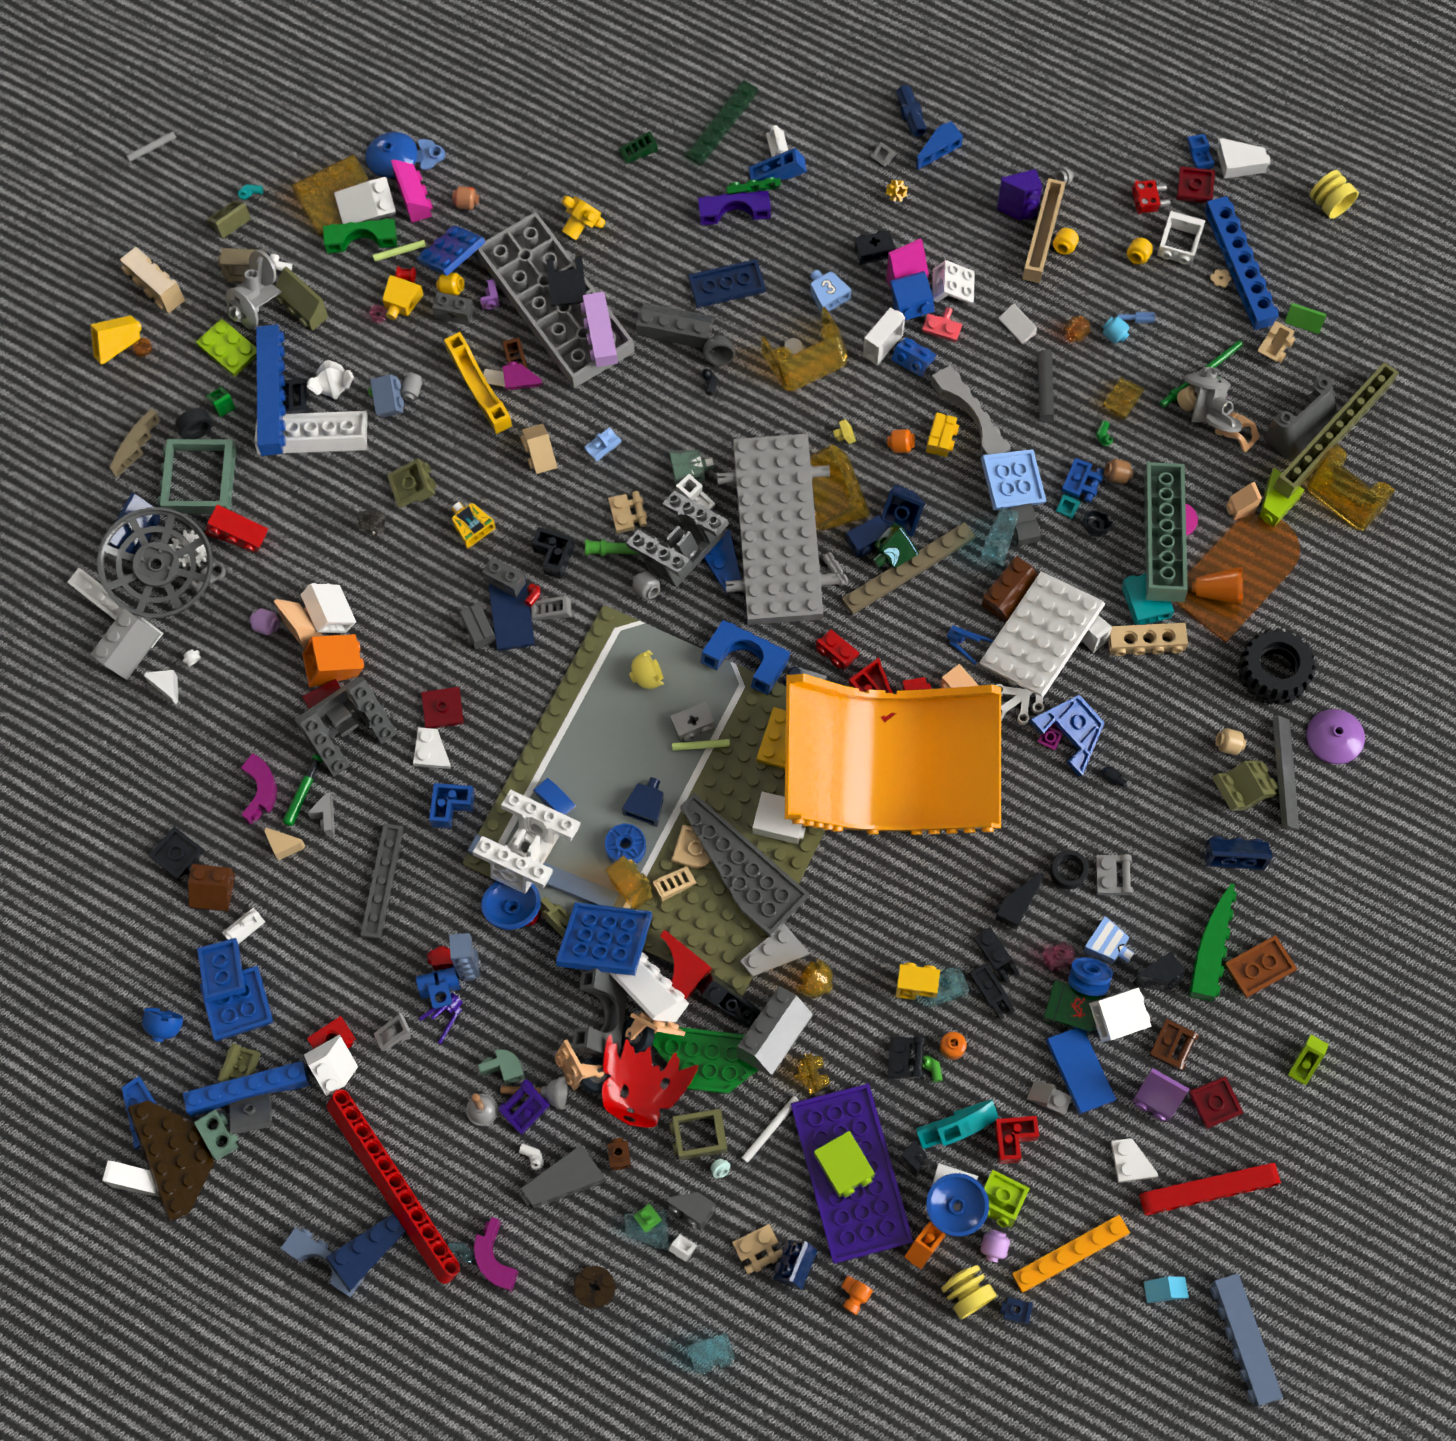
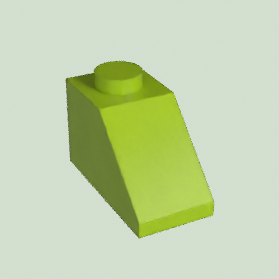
(1308, 1059)

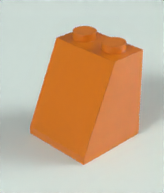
(332, 659)

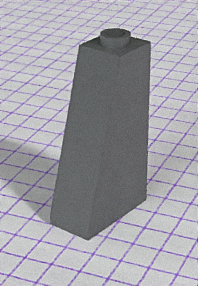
(564, 1178)

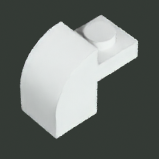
(692, 489)

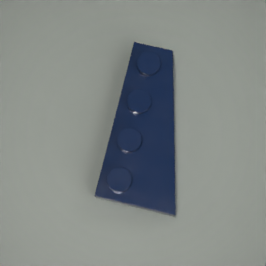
(362, 1253)

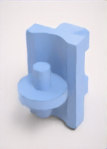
(602, 444)

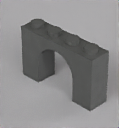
(614, 1003)

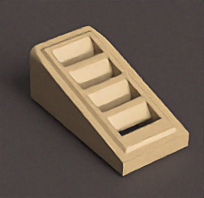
(671, 877)

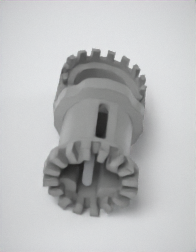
(198, 584)

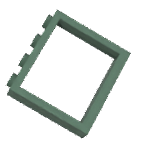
(198, 507)

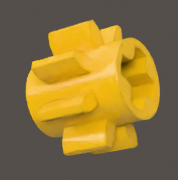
(896, 190)

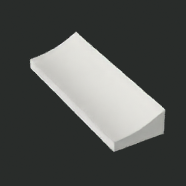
(324, 432)

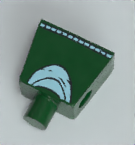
(894, 547)

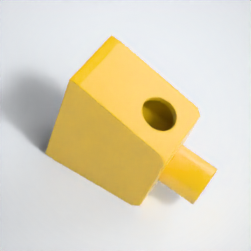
(401, 297)

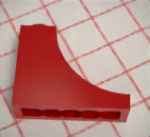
(688, 967)

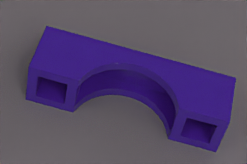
(714, 207)

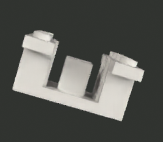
(538, 832)

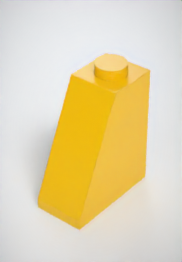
(113, 337)

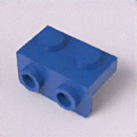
(913, 356)

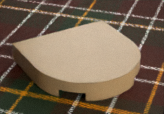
(689, 850)

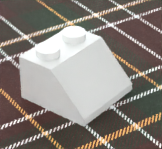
(331, 1064)

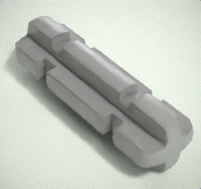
(834, 567)

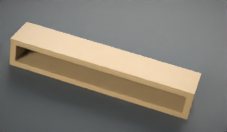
(1044, 230)

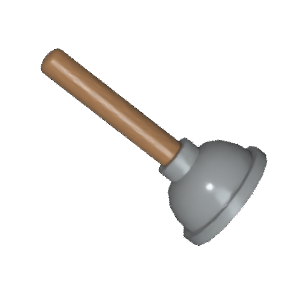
(554, 1092)
(482, 1109)

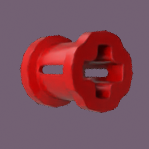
(406, 274)

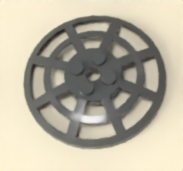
(150, 552)

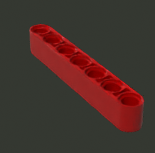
(1209, 1189)

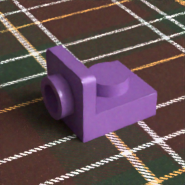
(491, 300)

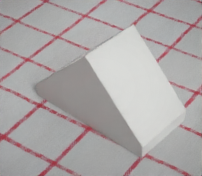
(165, 682)

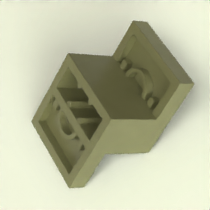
(1246, 785)

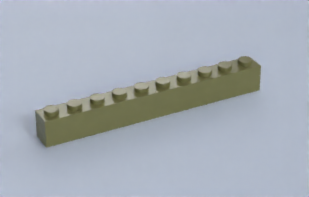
(1335, 430)

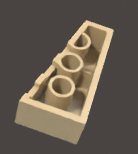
(152, 280)

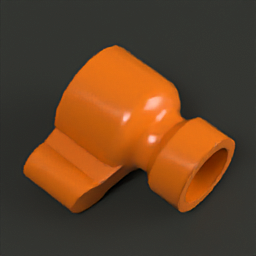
(858, 1293)

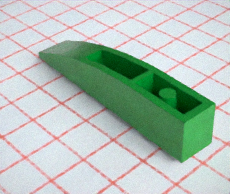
(1211, 950)

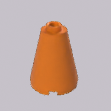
(1221, 586)

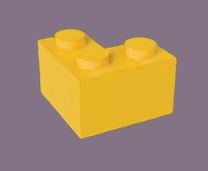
(917, 981)

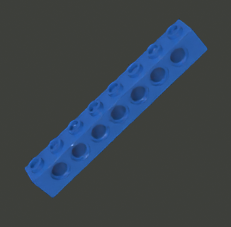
(1220, 226)

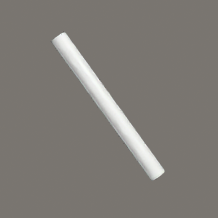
(769, 1130)

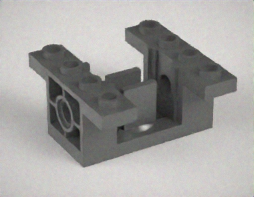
(686, 547)
(338, 715)

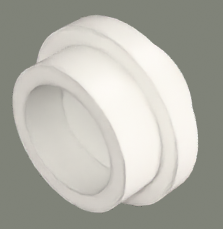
(191, 657)

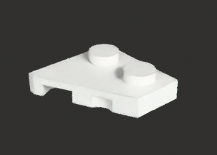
(430, 750)
(1131, 1162)

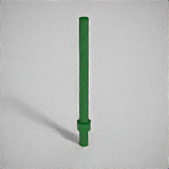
(1218, 360)

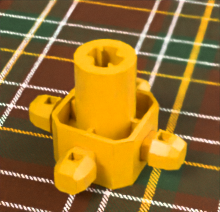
(581, 215)

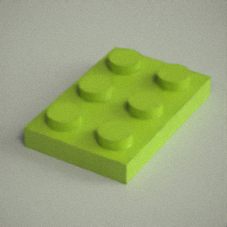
(227, 347)

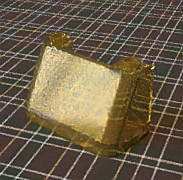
(1347, 493)
(838, 496)

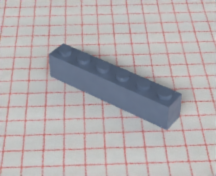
(1246, 1339)

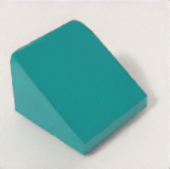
(1068, 506)

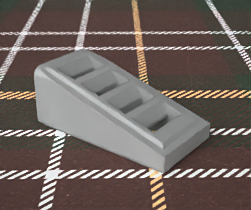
(559, 613)

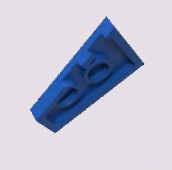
(723, 561)

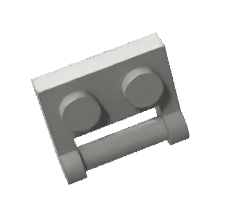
(1107, 874)

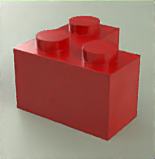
(1010, 1133)

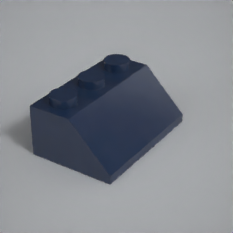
(133, 503)
(1237, 853)

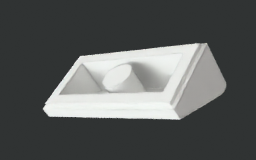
(1018, 323)

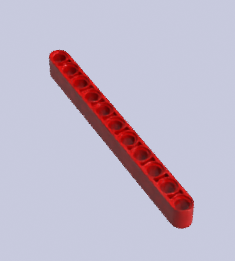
(396, 1194)

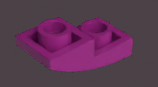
(1051, 737)

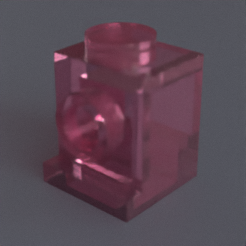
(1055, 962)

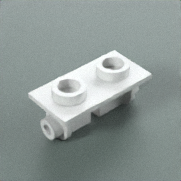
(776, 141)
(244, 926)

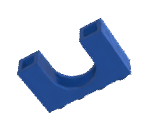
(732, 638)

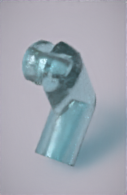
(463, 1249)

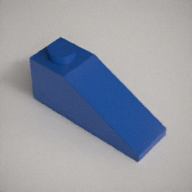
(943, 141)
(782, 166)

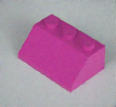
(412, 191)

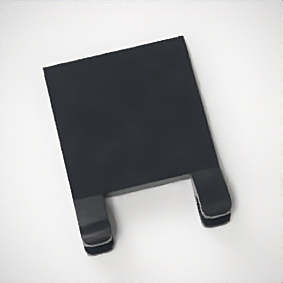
(566, 286)

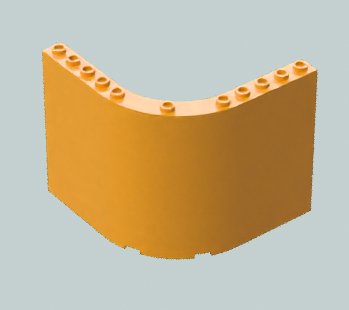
(915, 773)

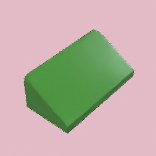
(1305, 318)

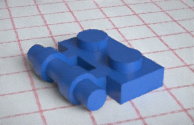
(1077, 477)

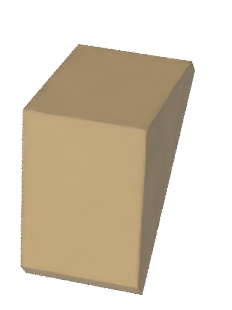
(283, 844)

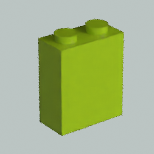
(844, 1165)

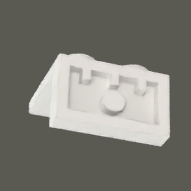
(952, 281)

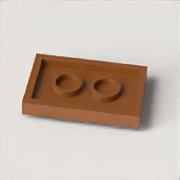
(1260, 966)

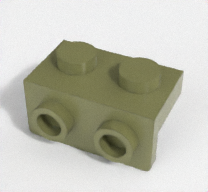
(238, 1063)

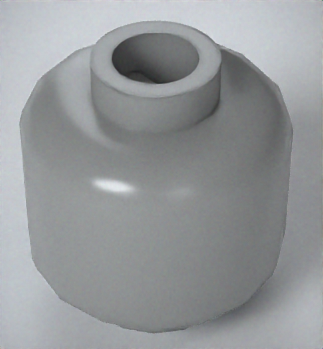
(646, 585)

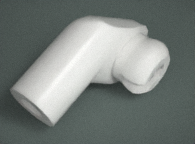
(278, 264)
(534, 1155)

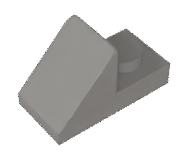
(325, 810)
(392, 1033)
(1049, 1098)

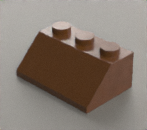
(1009, 589)

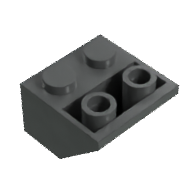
(693, 1208)

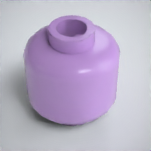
(264, 621)
(995, 1245)

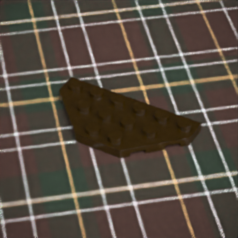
(174, 1155)

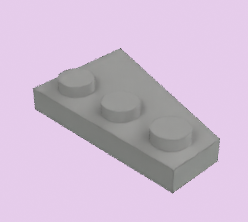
(774, 952)

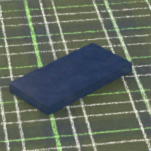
(726, 283)
(511, 619)

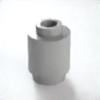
(411, 387)

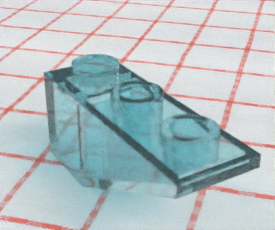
(1000, 537)

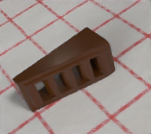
(512, 343)

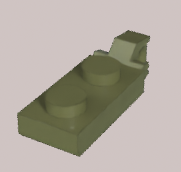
(554, 915)

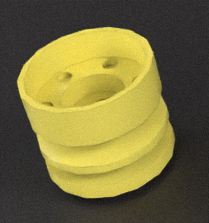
(1334, 194)
(968, 1291)

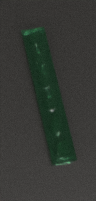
(722, 123)

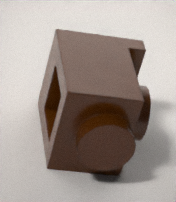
(622, 1161)

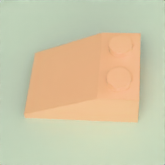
(297, 621)

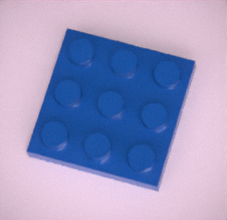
(450, 250)
(241, 1011)

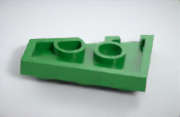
(753, 186)

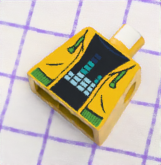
(471, 523)

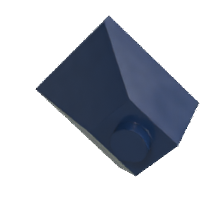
(903, 508)

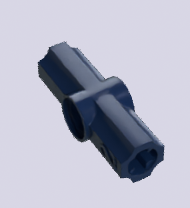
(911, 111)

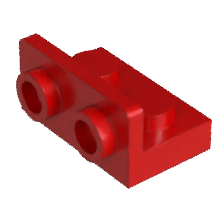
(836, 649)

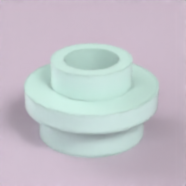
(720, 1168)

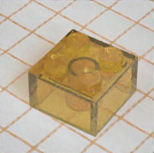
(629, 882)

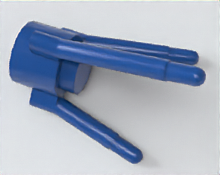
(958, 635)

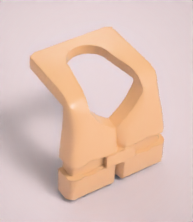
(1236, 435)

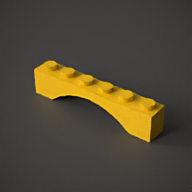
(476, 382)

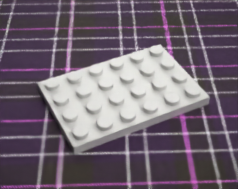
(1042, 634)

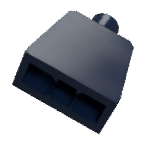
(645, 803)

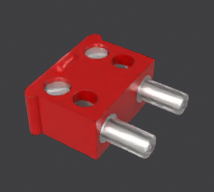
(1147, 197)

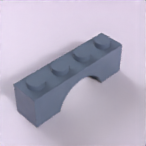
(464, 956)
(302, 1247)

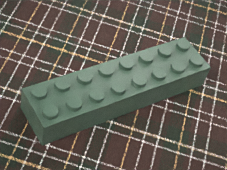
(1165, 532)

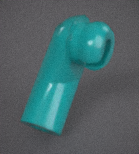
(248, 190)

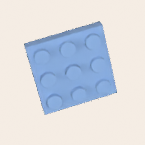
(1013, 479)

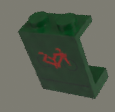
(1070, 1007)

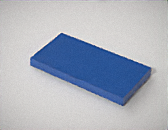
(1080, 1070)

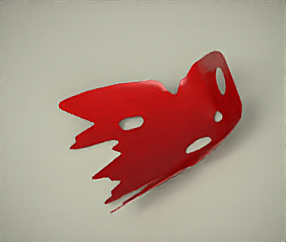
(643, 1082)

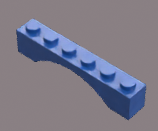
(269, 1081)

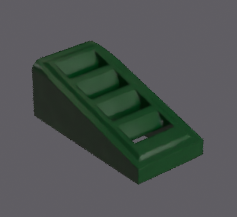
(636, 143)

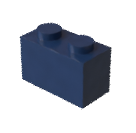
(863, 538)

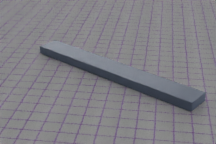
(573, 884)

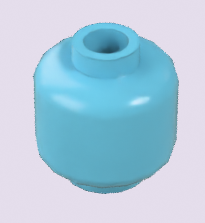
(1116, 330)

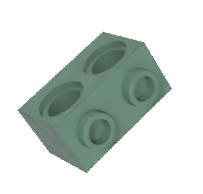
(213, 1136)

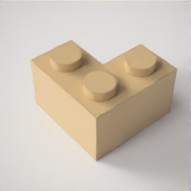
(537, 443)

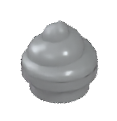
(1064, 175)

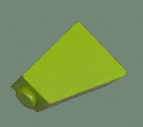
(1274, 504)

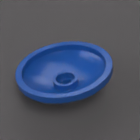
(400, 148)
(501, 899)
(960, 1190)

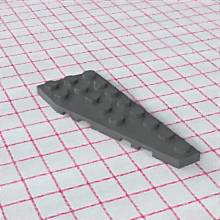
(753, 880)

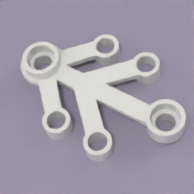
(1021, 695)

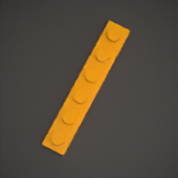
(1070, 1253)

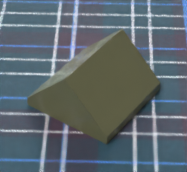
(229, 218)

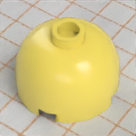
(646, 671)

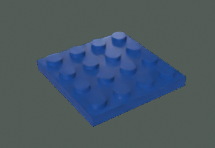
(604, 938)

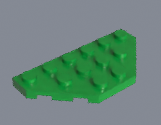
(713, 1053)

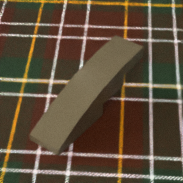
(131, 446)

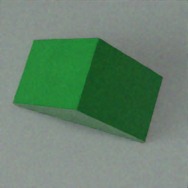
(221, 401)

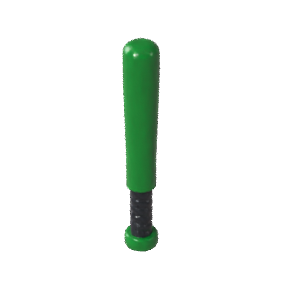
(297, 802)

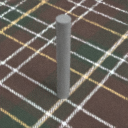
(151, 146)

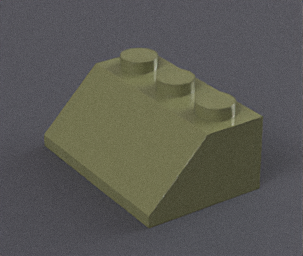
(300, 300)

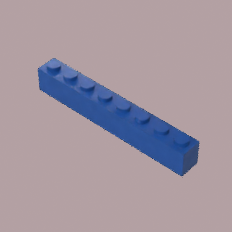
(270, 391)

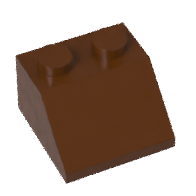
(210, 887)

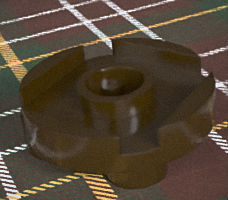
(598, 1298)

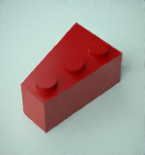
(235, 529)
(872, 678)

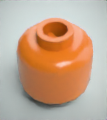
(901, 441)
(953, 1052)

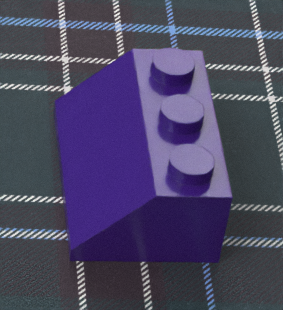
(1020, 195)

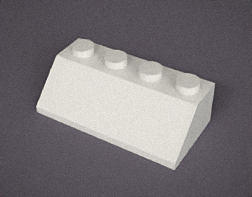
(653, 992)

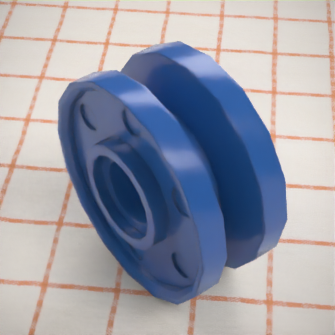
(625, 834)
(1090, 976)

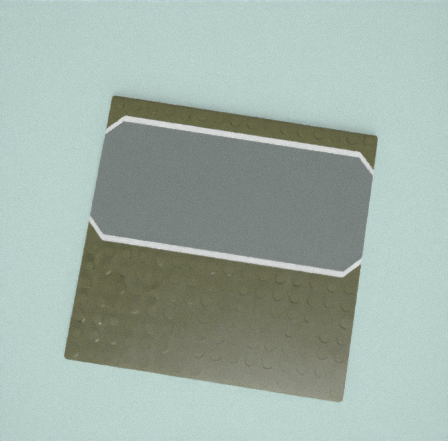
(610, 736)

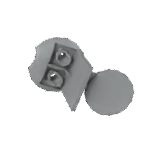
(255, 291)
(1211, 400)

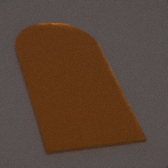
(1266, 559)

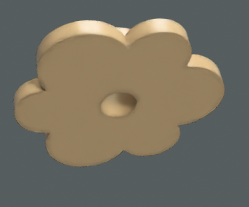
(1220, 278)

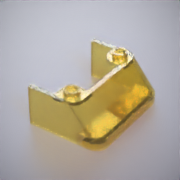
(811, 363)

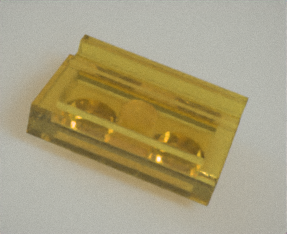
(1123, 397)

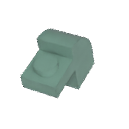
(507, 1063)

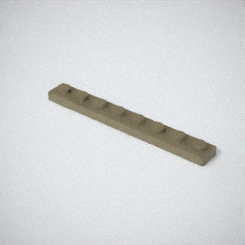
(897, 576)

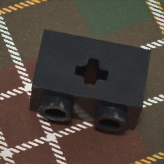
(873, 247)

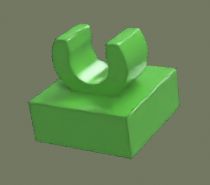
(647, 1218)

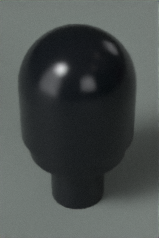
(1113, 776)

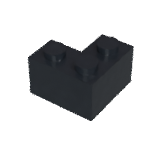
(557, 550)

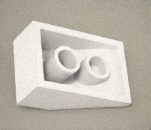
(365, 201)

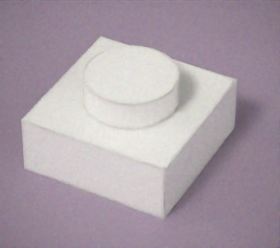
(682, 1247)

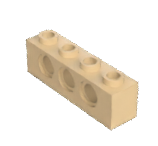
(1155, 632)

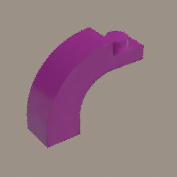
(266, 788)
(496, 1273)

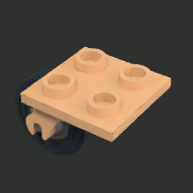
(642, 1028)
(588, 1074)

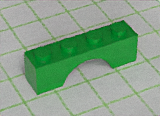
(339, 236)

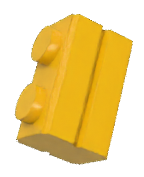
(941, 435)

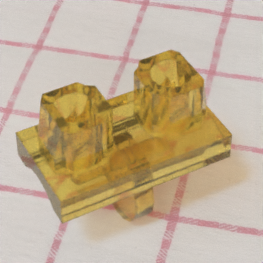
(809, 1075)

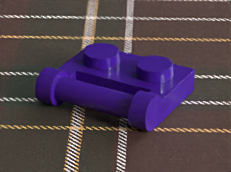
(528, 1111)

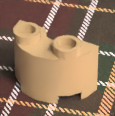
(1276, 342)

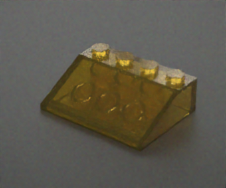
(317, 191)

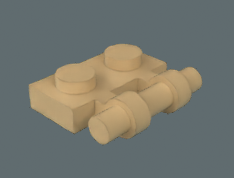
(621, 512)
(755, 1243)

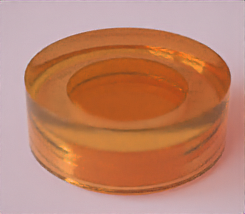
(142, 347)

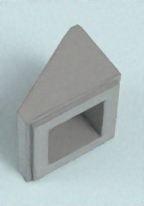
(883, 154)

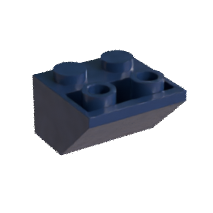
(795, 1264)

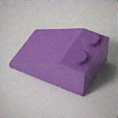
(1160, 1095)

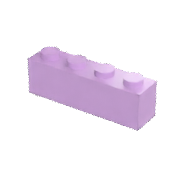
(600, 329)

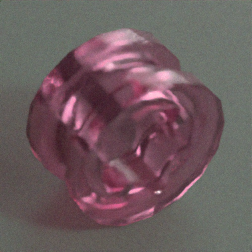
(378, 319)

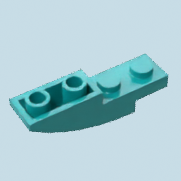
(957, 1127)

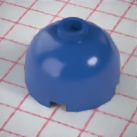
(161, 1024)

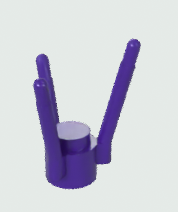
(454, 1007)

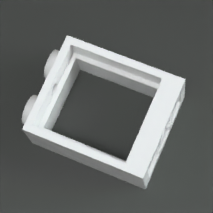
(1183, 223)
(884, 336)

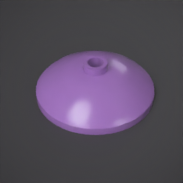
(1328, 744)

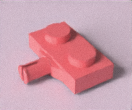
(942, 326)

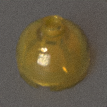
(816, 979)

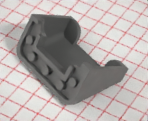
(1293, 434)

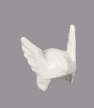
(330, 379)

